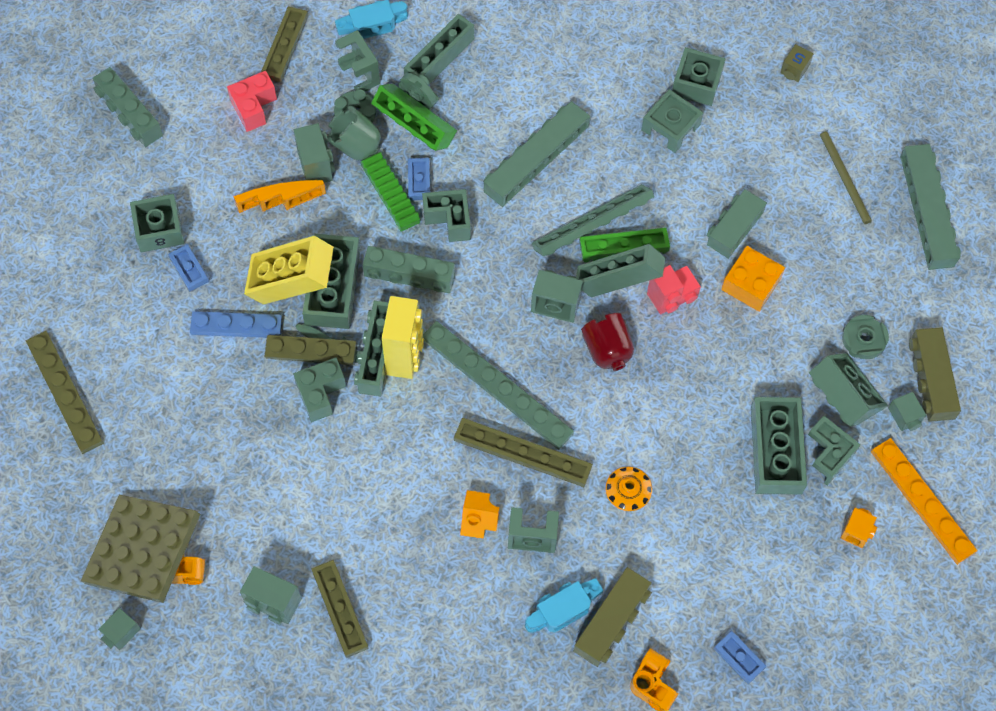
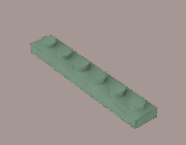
(587, 223)

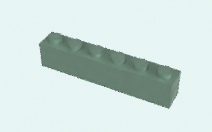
(536, 153)
(930, 207)

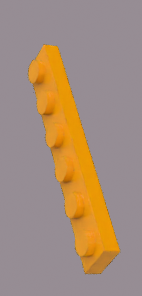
(924, 501)

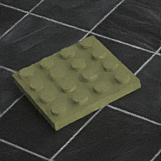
(141, 548)

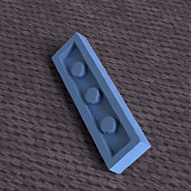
(235, 324)

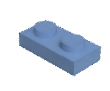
(418, 177)
(188, 267)
(740, 657)

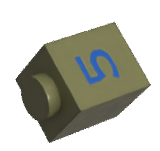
(796, 63)

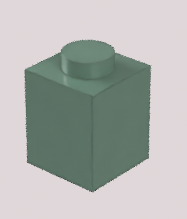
(907, 412)
(118, 630)

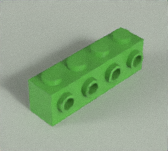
(413, 117)

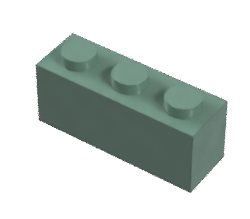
(735, 223)

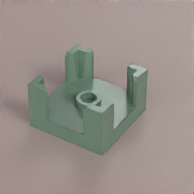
(360, 60)
(673, 119)
(532, 538)

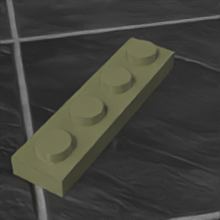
(285, 43)
(310, 349)
(339, 608)

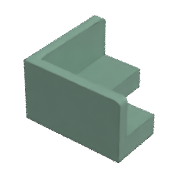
(838, 448)

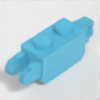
(372, 18)
(563, 607)

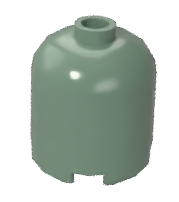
(354, 134)

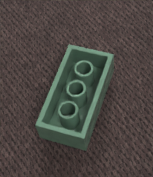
(334, 304)
(778, 445)

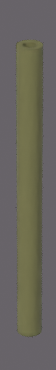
(845, 177)

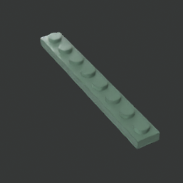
(498, 385)

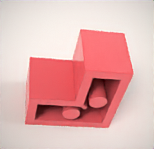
(249, 96)
(673, 289)

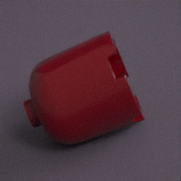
(609, 342)

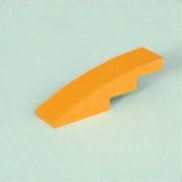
(287, 193)

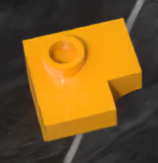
(478, 515)

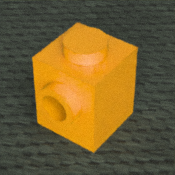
(859, 527)

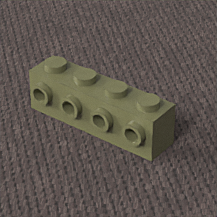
(935, 374)
(612, 617)

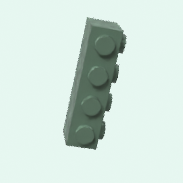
(442, 49)
(127, 107)
(409, 269)
(621, 270)
(372, 368)

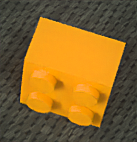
(753, 278)

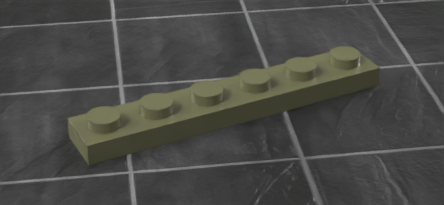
(64, 392)
(523, 452)

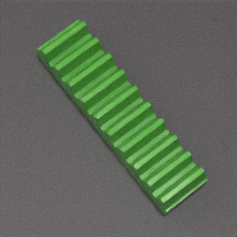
(390, 192)
(606, 245)

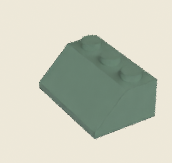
(847, 389)

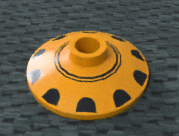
(626, 498)

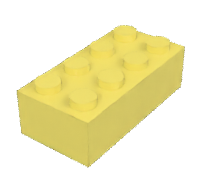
(289, 270)
(402, 337)

